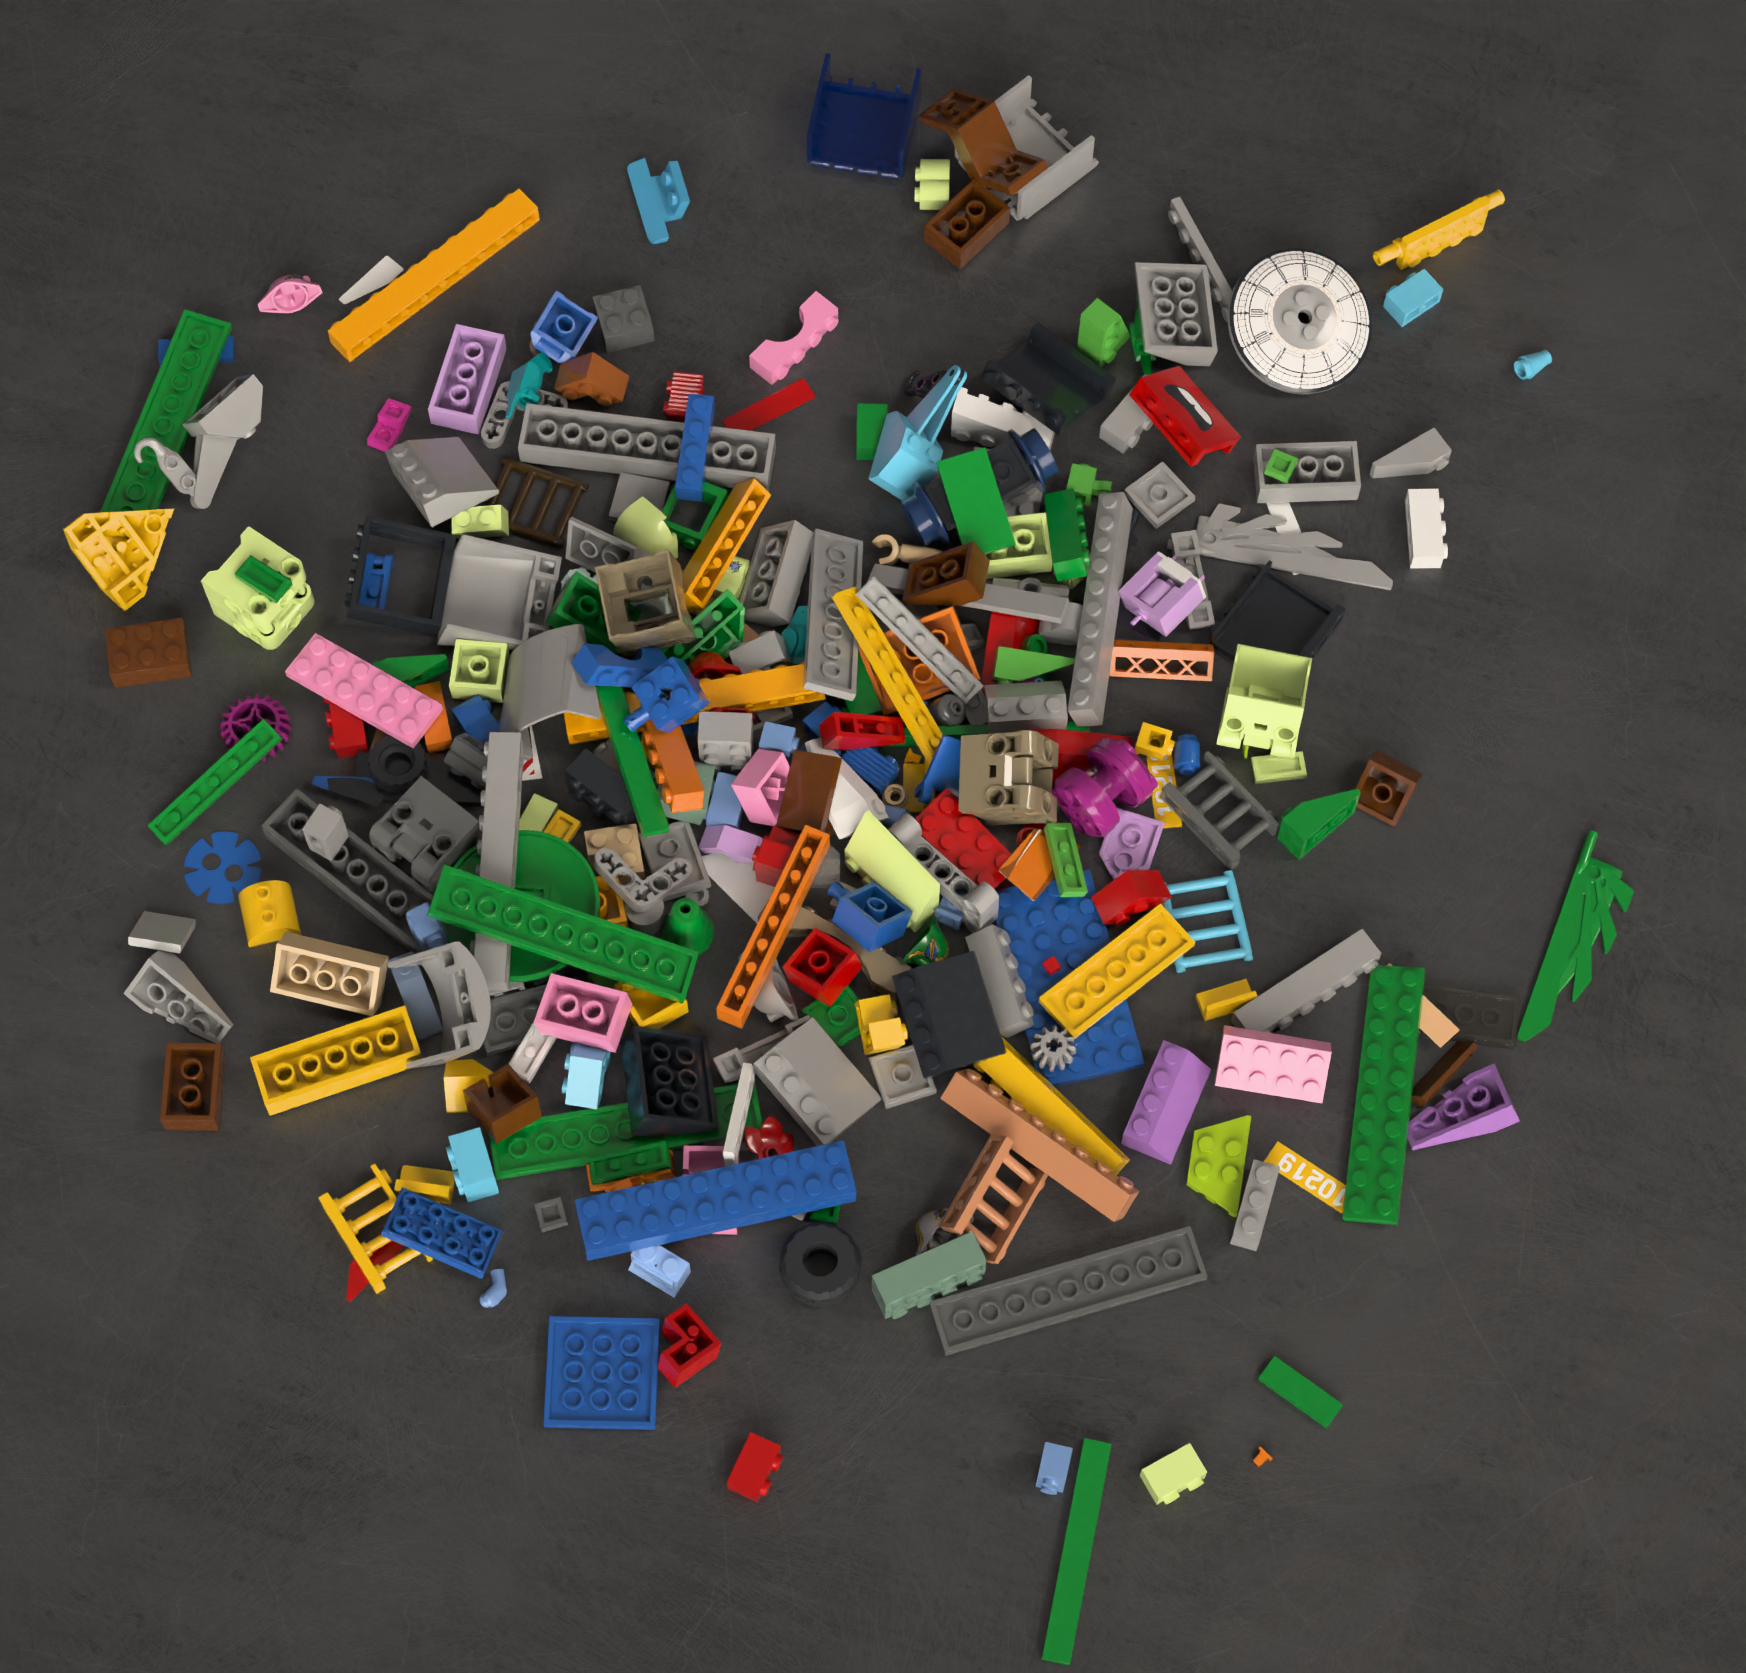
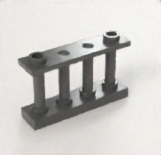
(1209, 833)

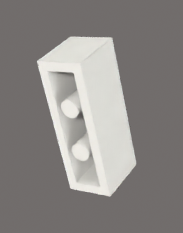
(1425, 528)

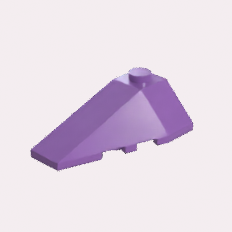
(1470, 1110)

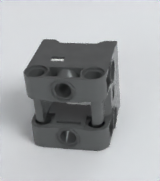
(424, 833)

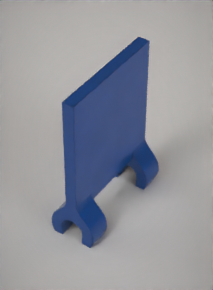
(942, 771)

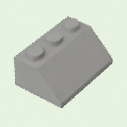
(594, 547)
(1025, 706)

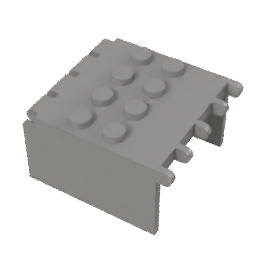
(1037, 137)

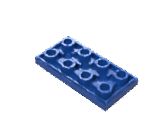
(441, 1233)

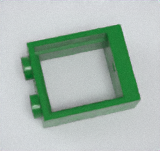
(691, 539)

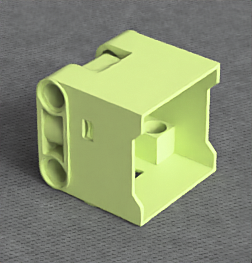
(248, 609)
(1268, 691)

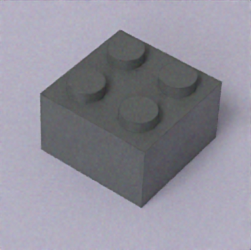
(623, 318)

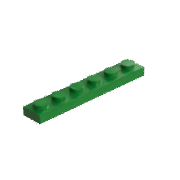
(215, 782)

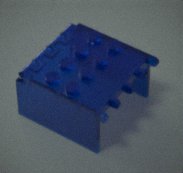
(862, 126)

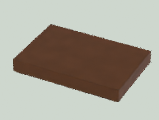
(809, 791)

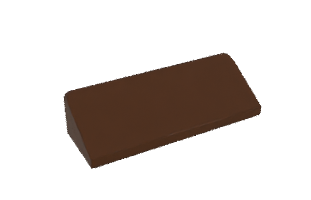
(1442, 1072)

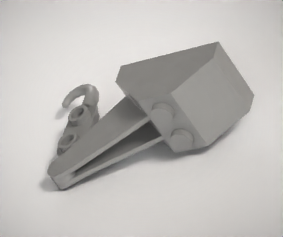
(217, 427)

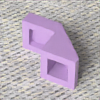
(731, 841)

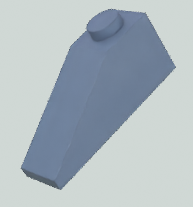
(416, 999)

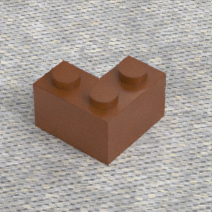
(591, 377)

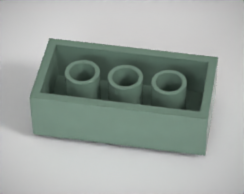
(929, 1275)

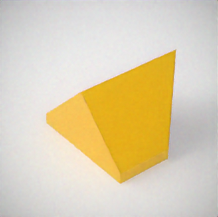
(459, 1076)

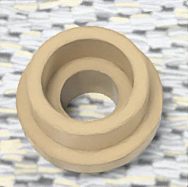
(895, 789)

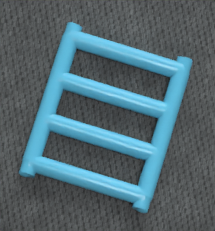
(1232, 903)

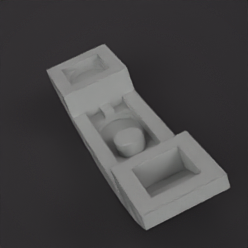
(1187, 551)
(731, 1062)

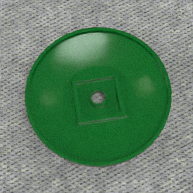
(546, 870)

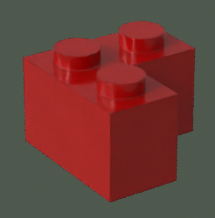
(773, 855)
(1130, 894)
(691, 1346)

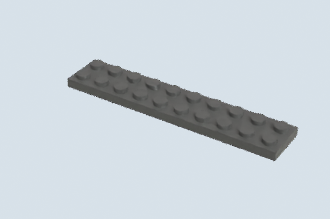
(1067, 1290)

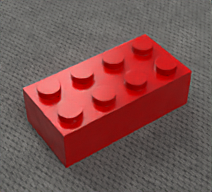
(963, 840)

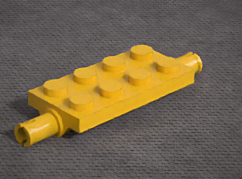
(1440, 234)

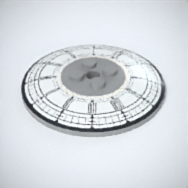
(1275, 342)

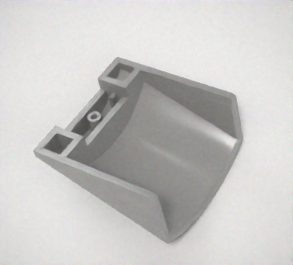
(497, 593)
(545, 682)
(461, 998)

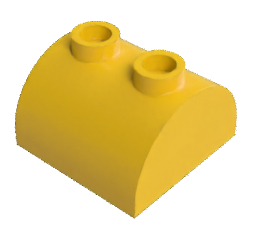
(268, 912)

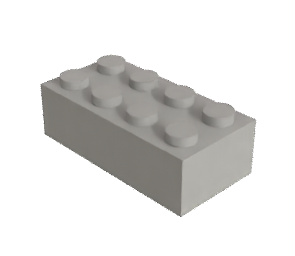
(1322, 472)

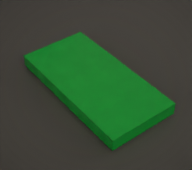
(976, 501)

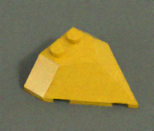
(119, 549)

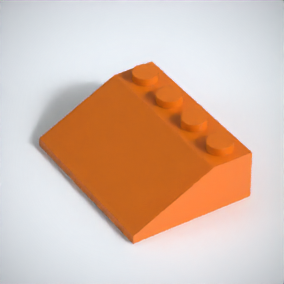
(948, 630)

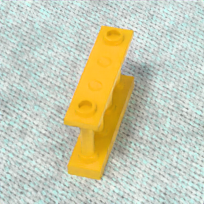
(349, 1229)

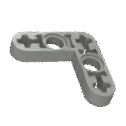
(500, 403)
(637, 886)

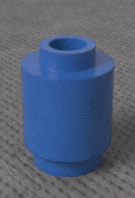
(1187, 754)

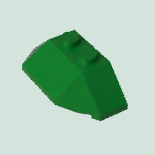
(715, 628)

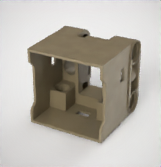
(622, 585)
(1008, 777)

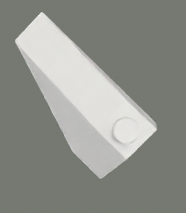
(851, 796)

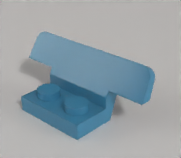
(658, 197)

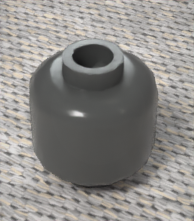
(947, 710)

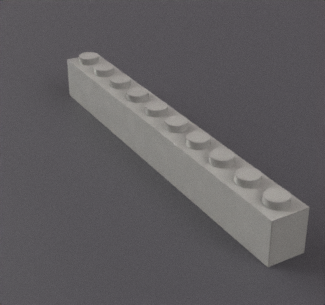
(1100, 610)
(499, 841)

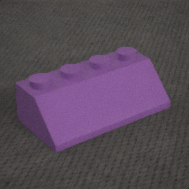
(1166, 1103)

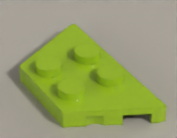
(1219, 1162)

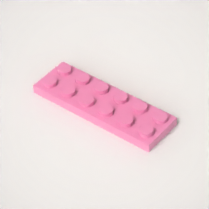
(364, 690)

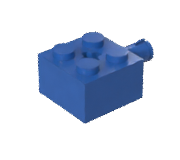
(654, 694)
(869, 914)

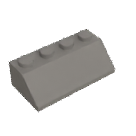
(776, 573)

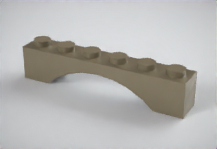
(875, 964)

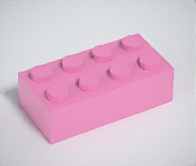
(1273, 1064)

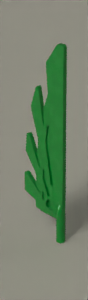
(1575, 931)

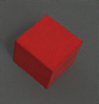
(1051, 966)

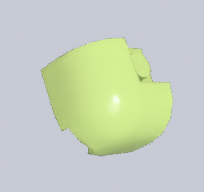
(645, 528)

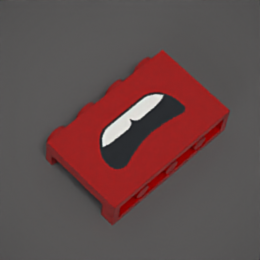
(1184, 414)

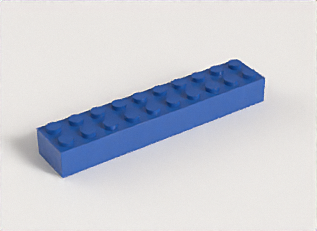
(715, 1200)

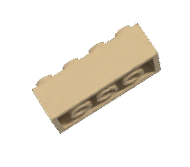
(329, 974)

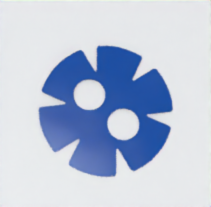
(224, 847)

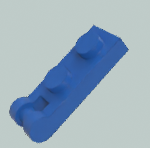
(376, 581)

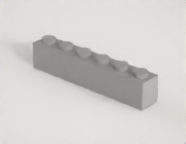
(1309, 985)

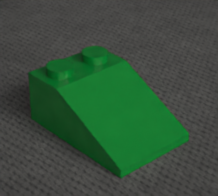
(582, 604)
(1314, 820)

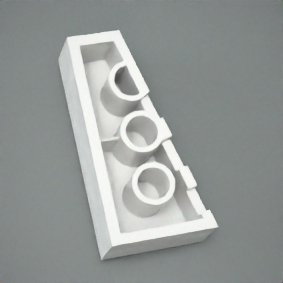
(989, 423)

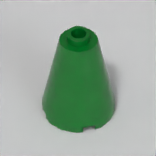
(688, 926)

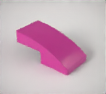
(389, 425)

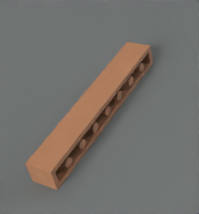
(1041, 1145)

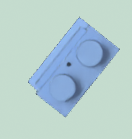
(660, 1268)

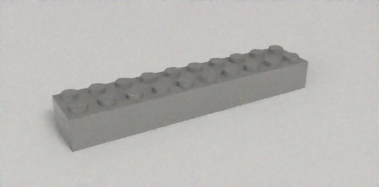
(639, 446)

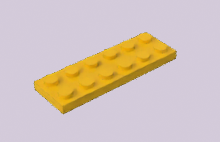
(1116, 971)

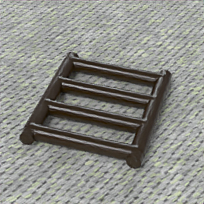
(555, 480)

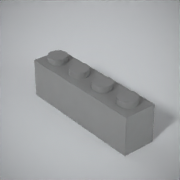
(1002, 979)

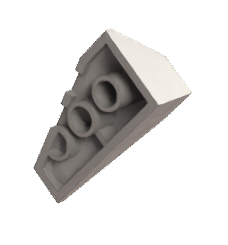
(174, 992)

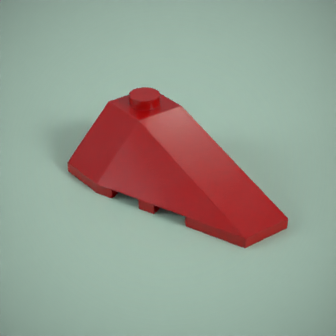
(1074, 748)

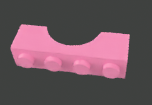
(774, 359)

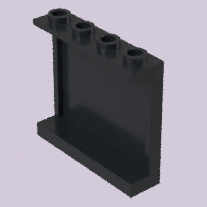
(1276, 618)

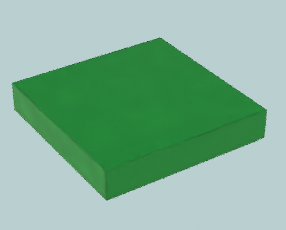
(837, 1020)

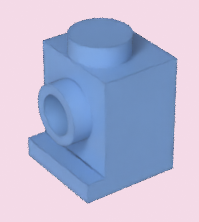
(948, 913)

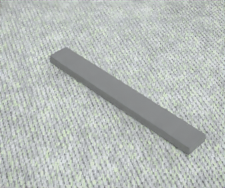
(995, 597)

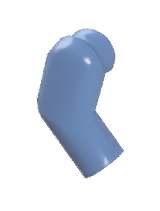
(496, 1292)

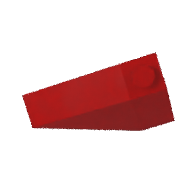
(1008, 632)

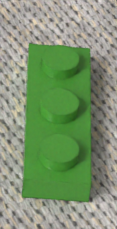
(1065, 860)

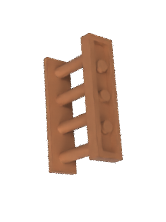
(972, 1192)

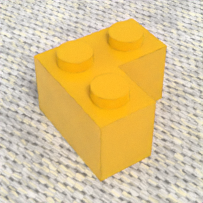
(878, 1026)

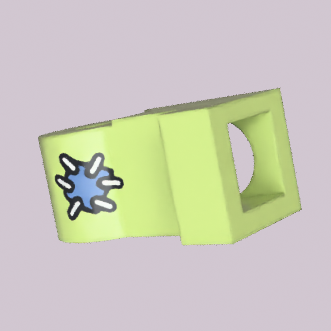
(734, 577)

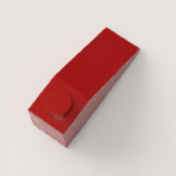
(860, 731)

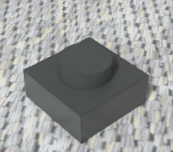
(551, 1214)

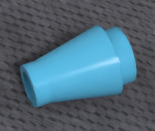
(1529, 365)

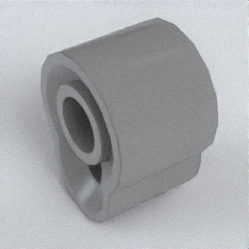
(1064, 633)
(648, 921)

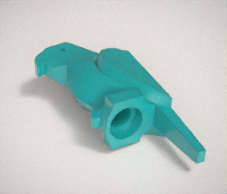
(526, 382)
(795, 635)

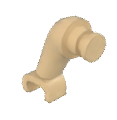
(906, 552)

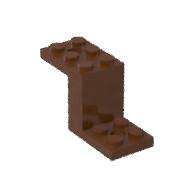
(983, 141)

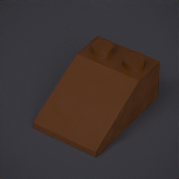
(948, 577)

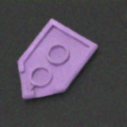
(1131, 843)

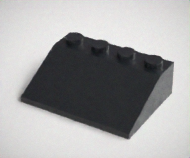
(949, 1015)
(668, 1082)

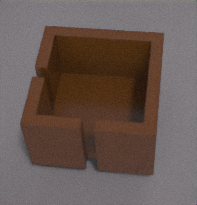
(509, 1110)

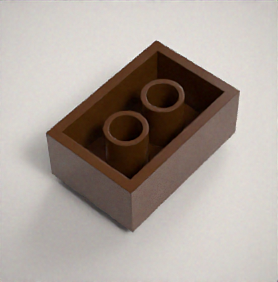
(966, 224)
(148, 652)
(193, 1086)

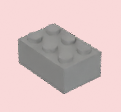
(725, 740)

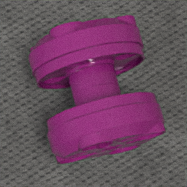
(1116, 775)

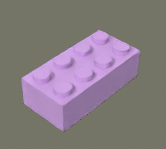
(467, 379)

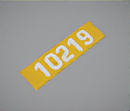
(1163, 773)
(1308, 1176)

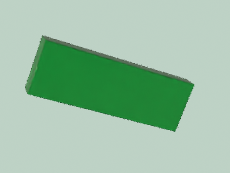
(629, 1163)
(1300, 1392)

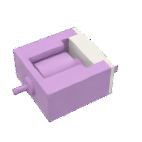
(1162, 593)

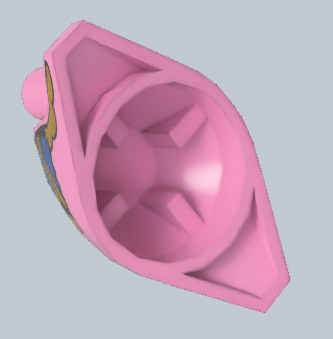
(289, 294)

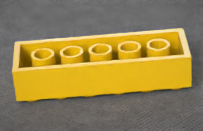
(336, 1060)

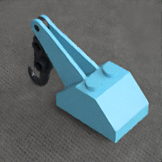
(909, 443)

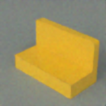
(912, 776)
(1224, 999)
(427, 1182)

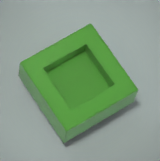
(1281, 466)

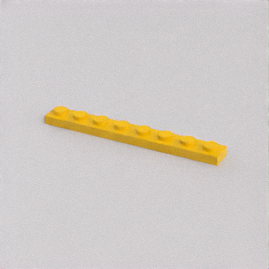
(889, 671)

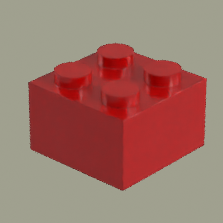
(822, 967)

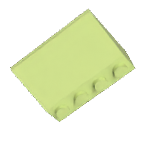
(883, 859)

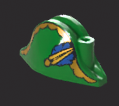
(928, 946)

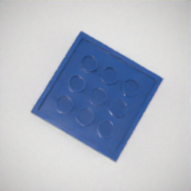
(602, 1373)

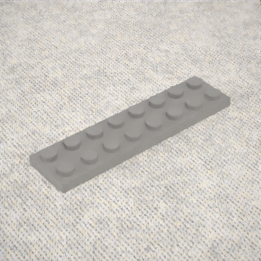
(830, 644)

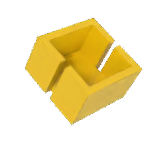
(651, 1009)

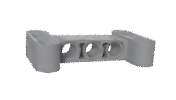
(981, 901)

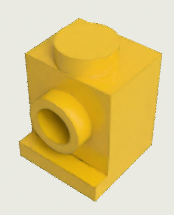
(1151, 733)

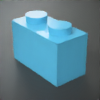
(1412, 297)

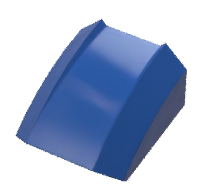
(561, 328)

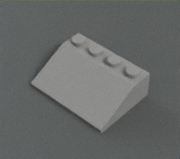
(1176, 312)
(440, 476)
(816, 1083)

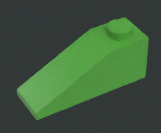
(1020, 665)

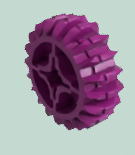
(236, 722)

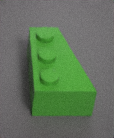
(1101, 333)

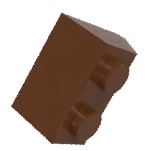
(1386, 788)

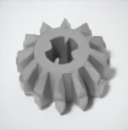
(1063, 1048)

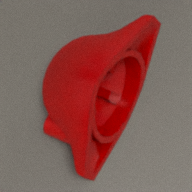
(711, 666)

